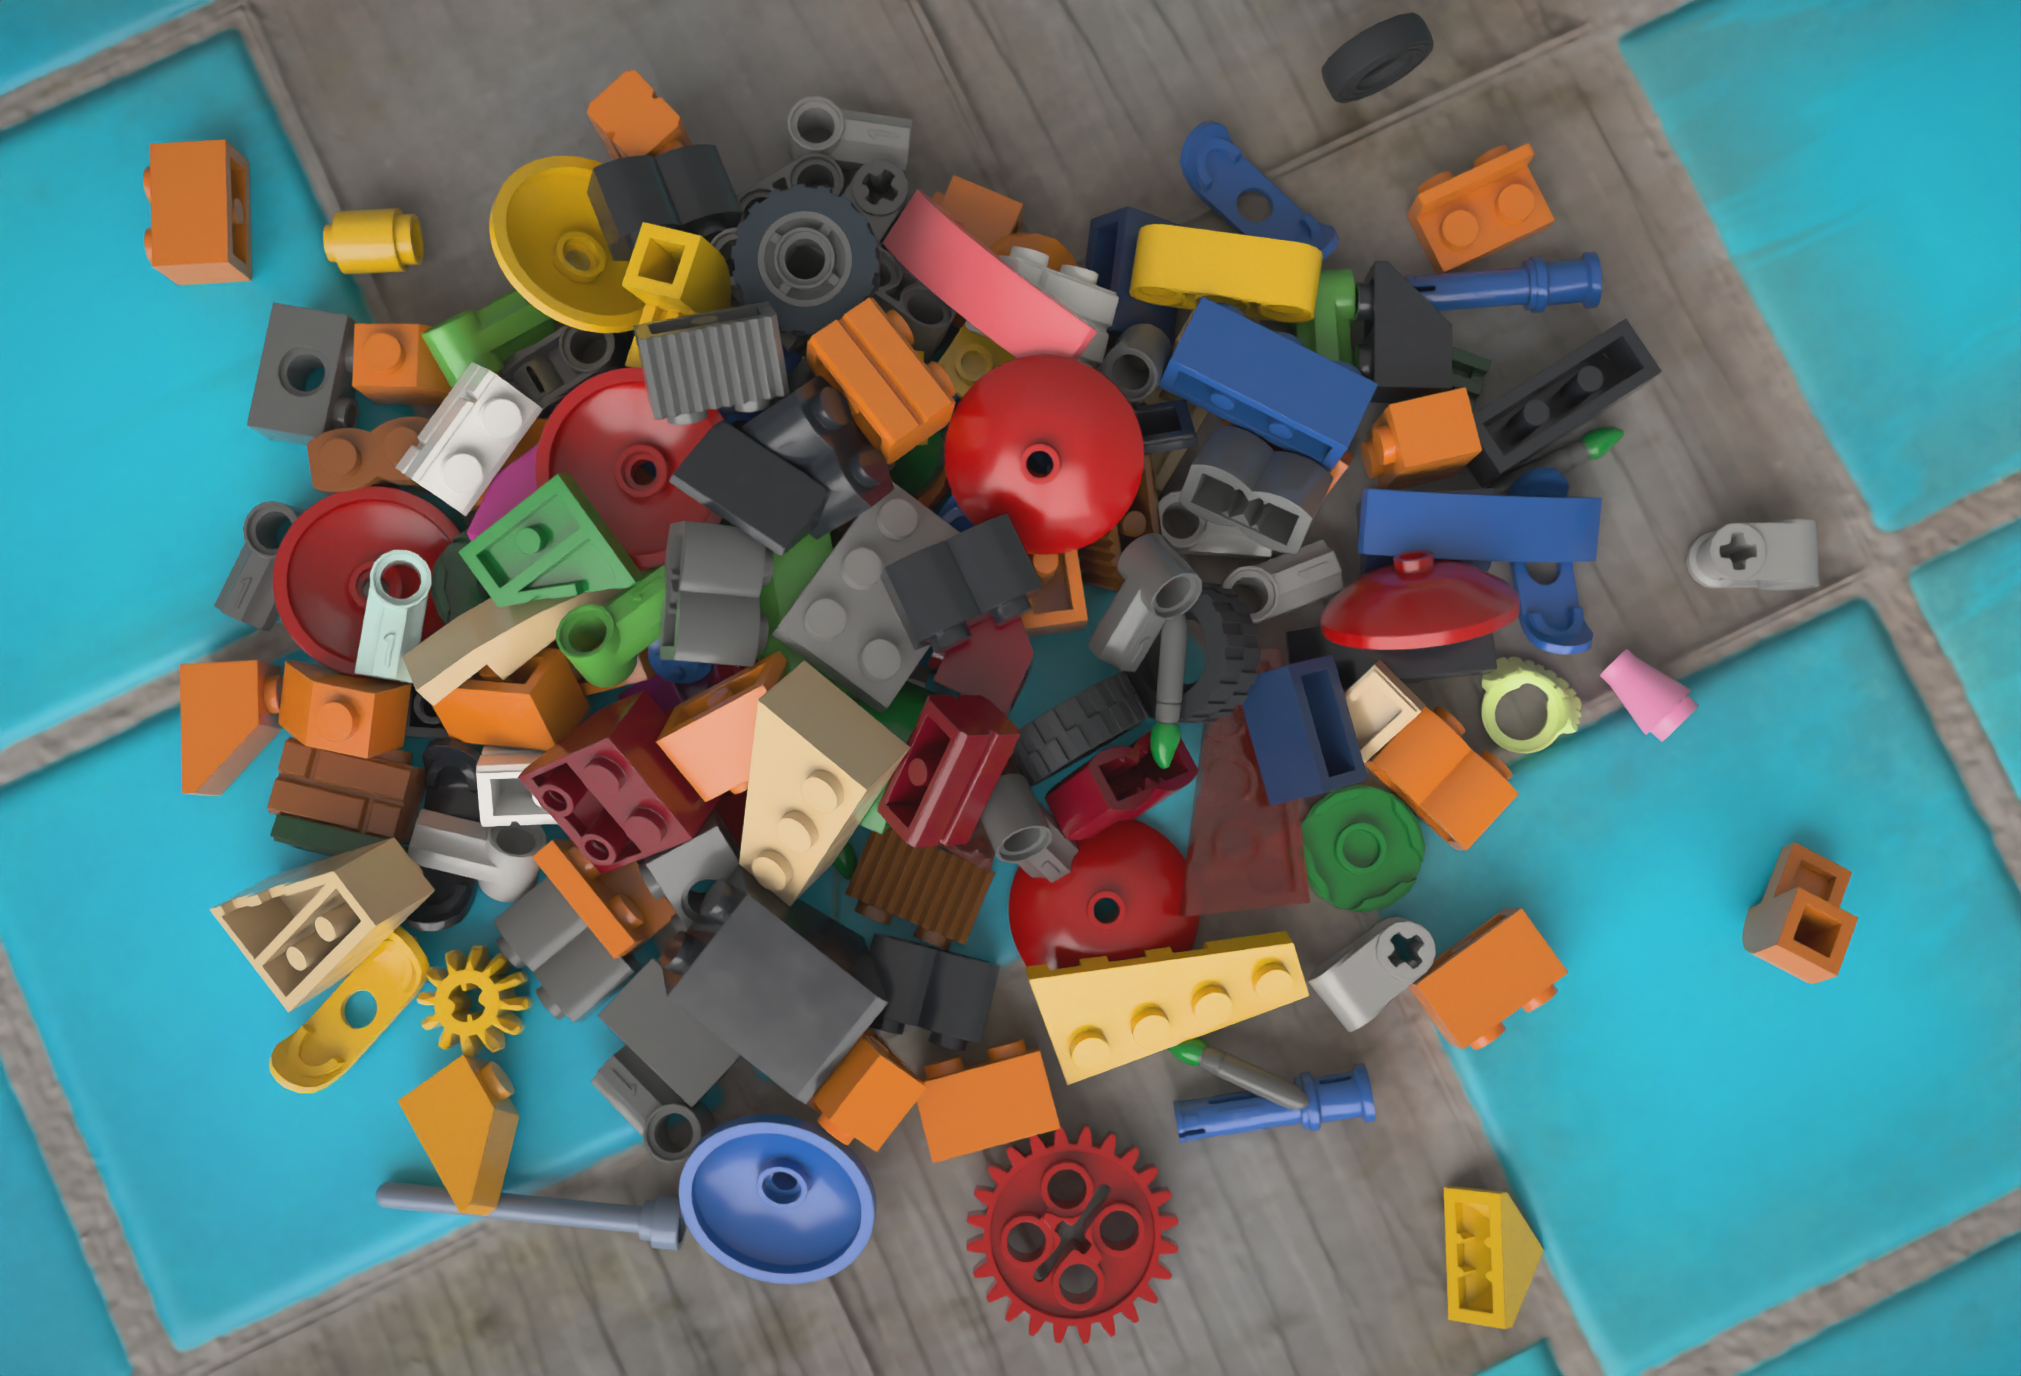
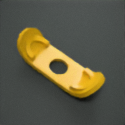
(327, 1043)

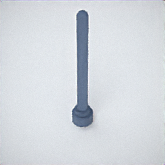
(655, 1221)

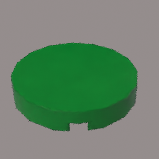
(1361, 848)

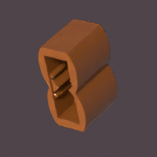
(358, 458)

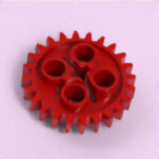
(1120, 1266)

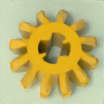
(453, 1004)

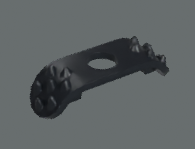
(453, 792)

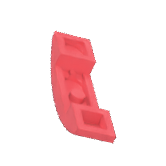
(983, 285)

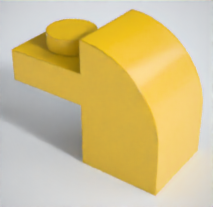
(675, 277)

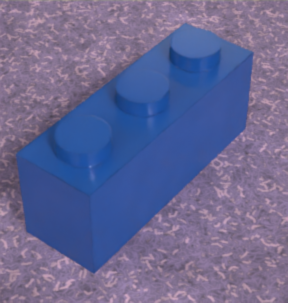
(1268, 383)

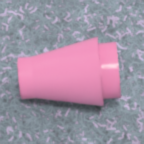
(1649, 695)

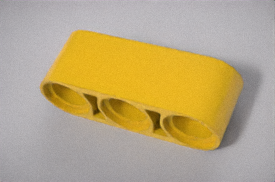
(1253, 273)

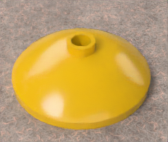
(545, 224)

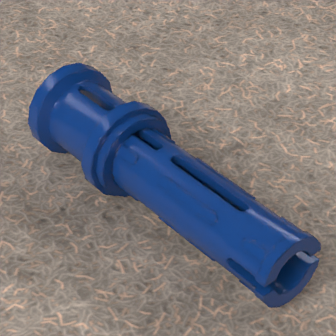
(1531, 285)
(1329, 1096)

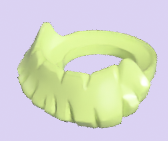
(1561, 705)

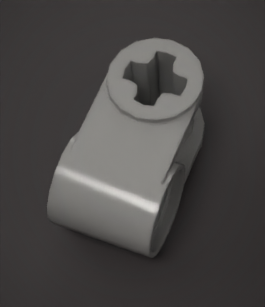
(1762, 556)
(1361, 977)

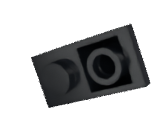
(1404, 338)

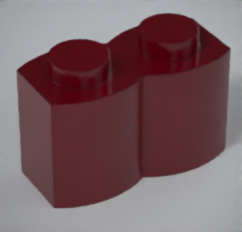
(1117, 787)

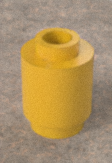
(374, 241)

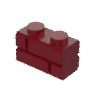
(948, 770)

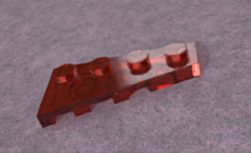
(1238, 844)

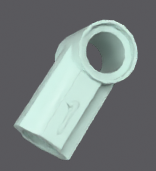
(392, 624)

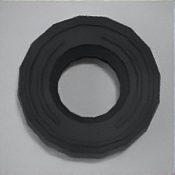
(1377, 57)

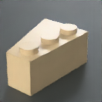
(810, 779)
(323, 917)

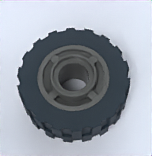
(801, 220)

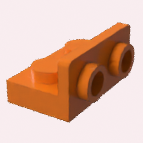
(1479, 210)
(612, 903)

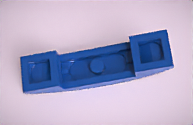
(1479, 525)

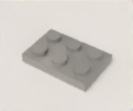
(845, 614)

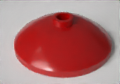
(1055, 409)
(602, 439)
(330, 560)
(1419, 605)
(1125, 863)

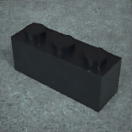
(1560, 400)

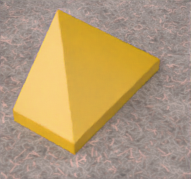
(1487, 1256)

